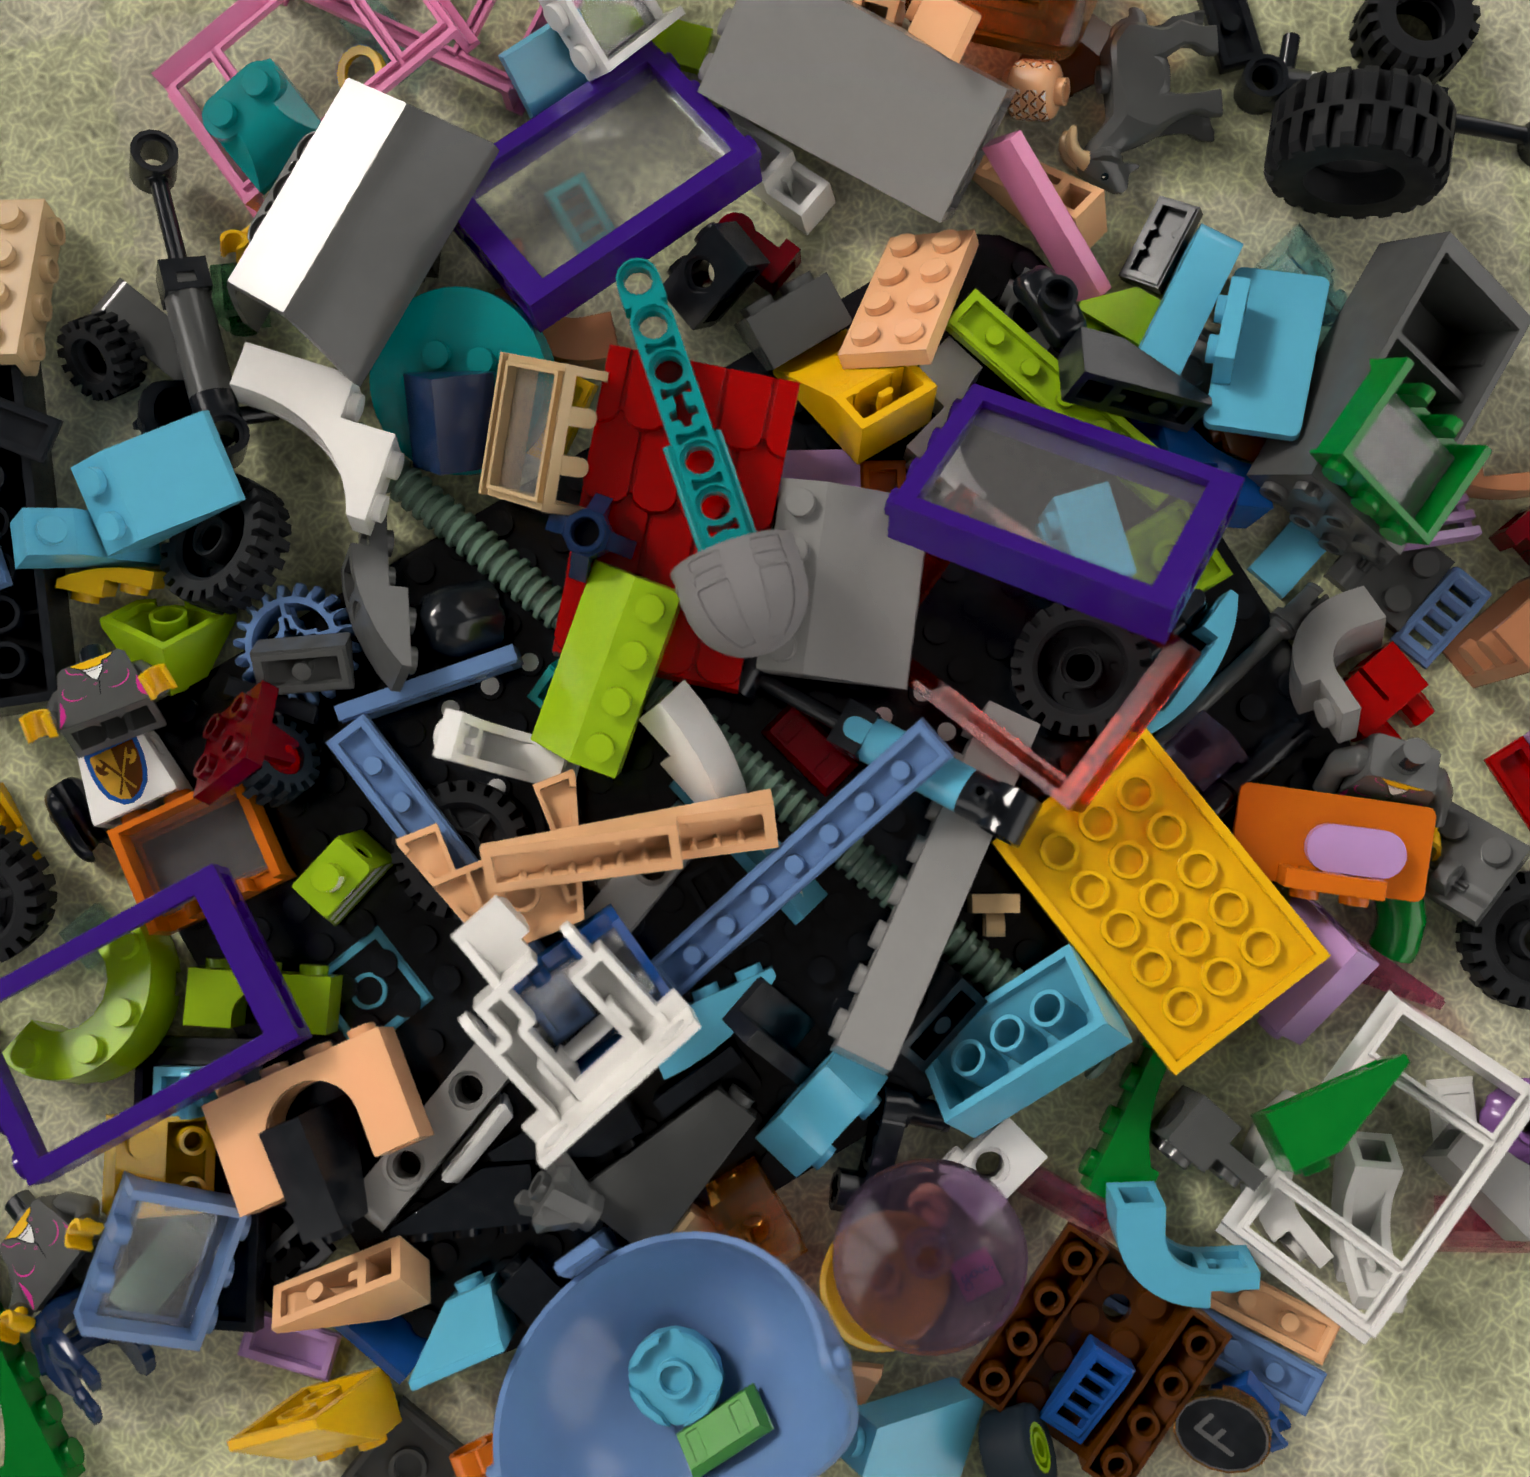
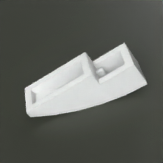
(787, 184)
(696, 746)

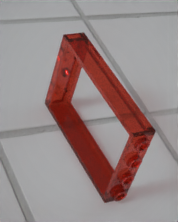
(1109, 748)

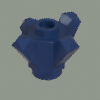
(590, 536)

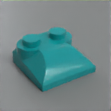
(259, 120)

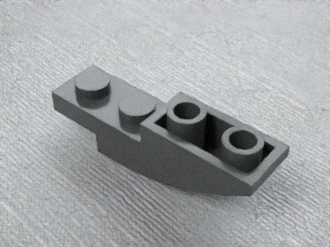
(379, 608)

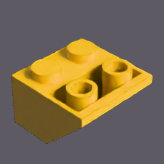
(167, 1152)

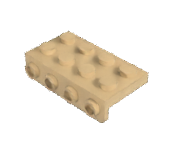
(28, 272)

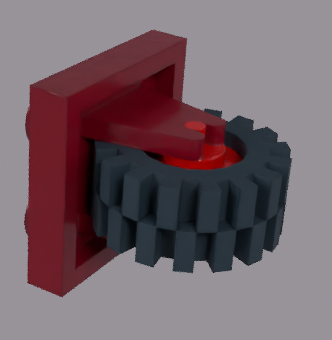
(256, 751)

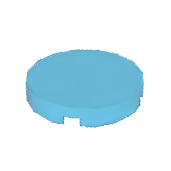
(675, 1376)

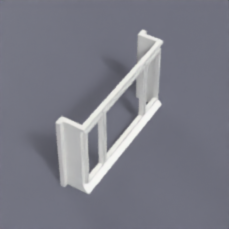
(1360, 1051)

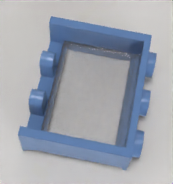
(160, 1264)

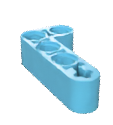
(1190, 297)

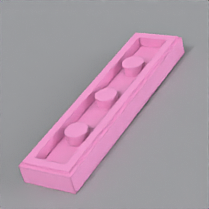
(1046, 213)

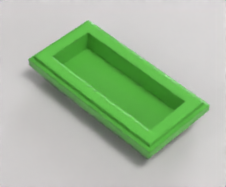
(724, 1431)

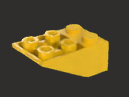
(860, 406)

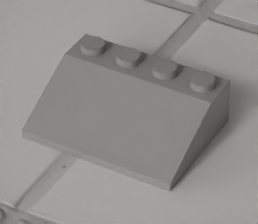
(858, 586)

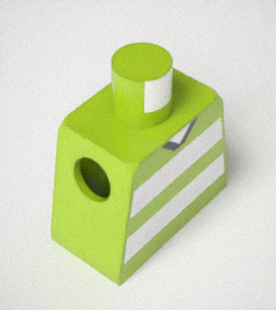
(343, 875)

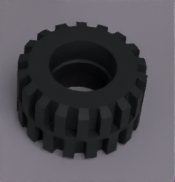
(1387, 45)

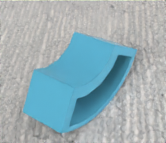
(819, 1112)

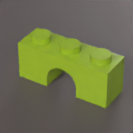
(217, 1000)

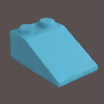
(158, 484)

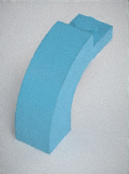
(1164, 1266)

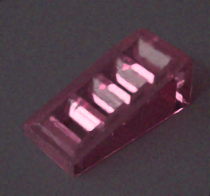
(1393, 978)

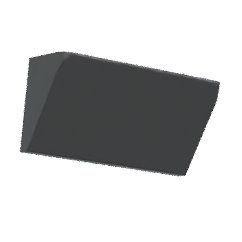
(305, 663)

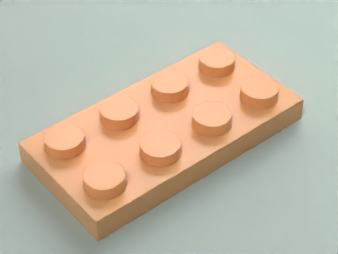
(909, 300)

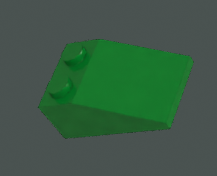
(1324, 1118)

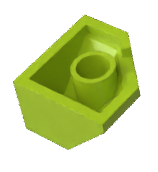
(175, 635)

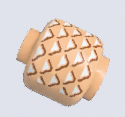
(1039, 90)

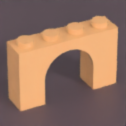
(365, 1067)

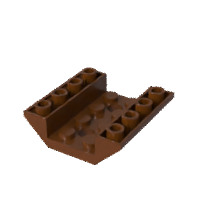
(1054, 1316)

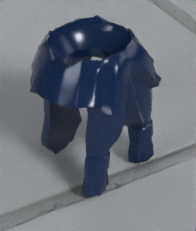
(62, 1354)

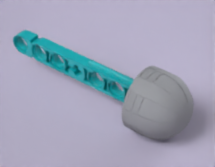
(743, 585)

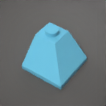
(467, 1331)

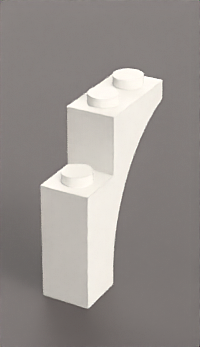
(325, 408)

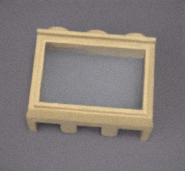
(530, 432)

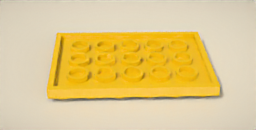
(1164, 906)

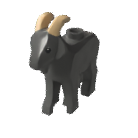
(1138, 96)

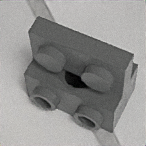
(1200, 1134)

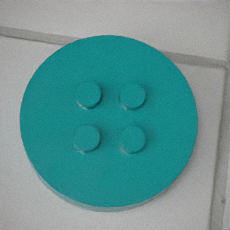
(448, 333)

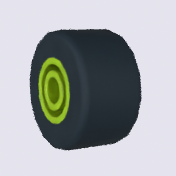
(1016, 1443)

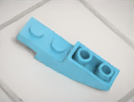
(710, 1006)

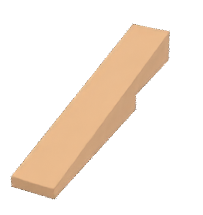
(632, 843)

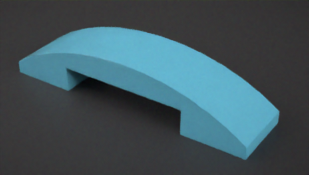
(1216, 632)

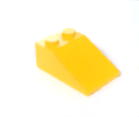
(325, 1419)

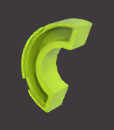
(123, 1029)

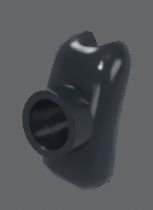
(1051, 304)
(71, 816)

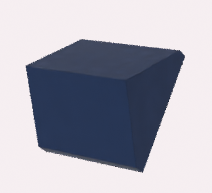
(449, 419)

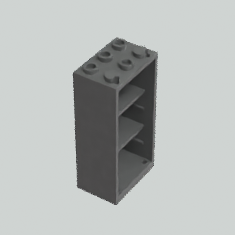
(1411, 301)

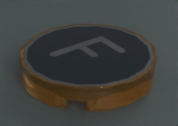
(1224, 1429)

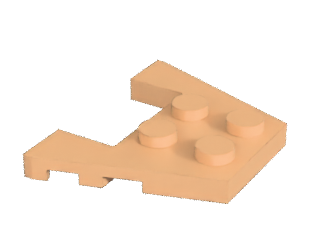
(466, 888)

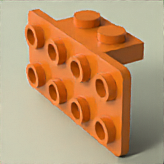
(1276, 820)

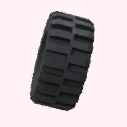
(1360, 142)

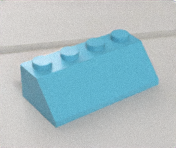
(1026, 1043)

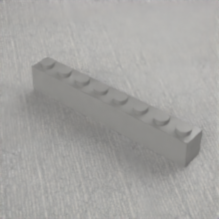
(922, 916)

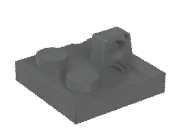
(1393, 581)
(1473, 865)

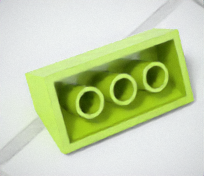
(607, 668)

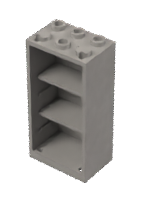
(858, 96)

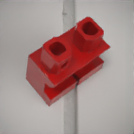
(1386, 686)

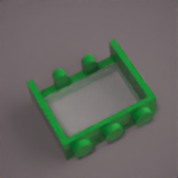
(1398, 455)

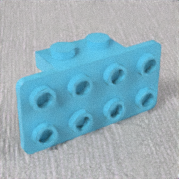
(1264, 352)

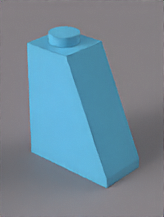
(916, 1432)

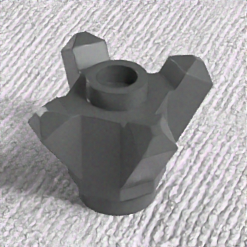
(560, 1199)

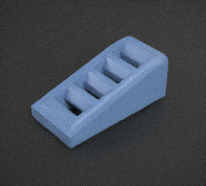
(1466, 587)
(587, 1253)

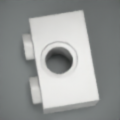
(1016, 1153)

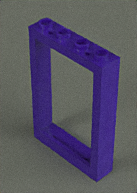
(255, 973)

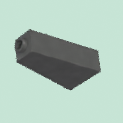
(670, 1166)

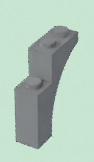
(1504, 1196)

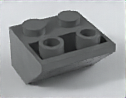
(795, 321)

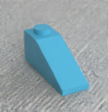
(67, 541)

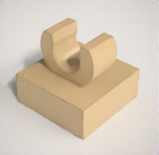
(993, 909)

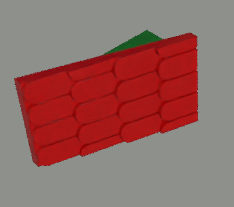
(632, 469)

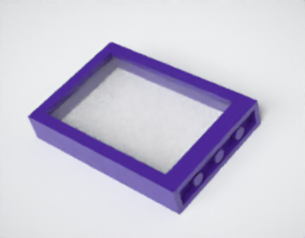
(604, 182)
(1065, 510)

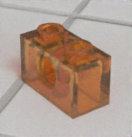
(748, 1194)

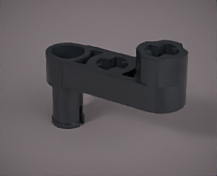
(884, 1138)

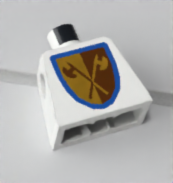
(129, 778)

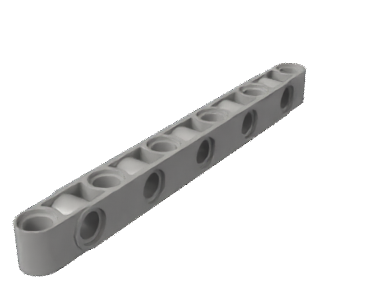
(452, 1113)

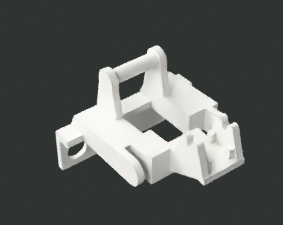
(551, 1077)

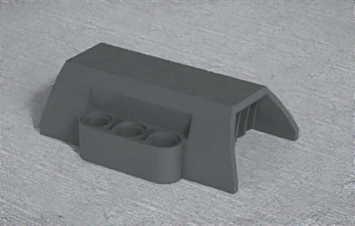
(357, 224)

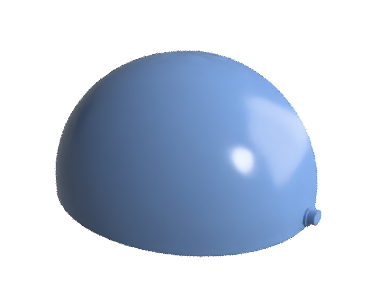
(568, 1390)

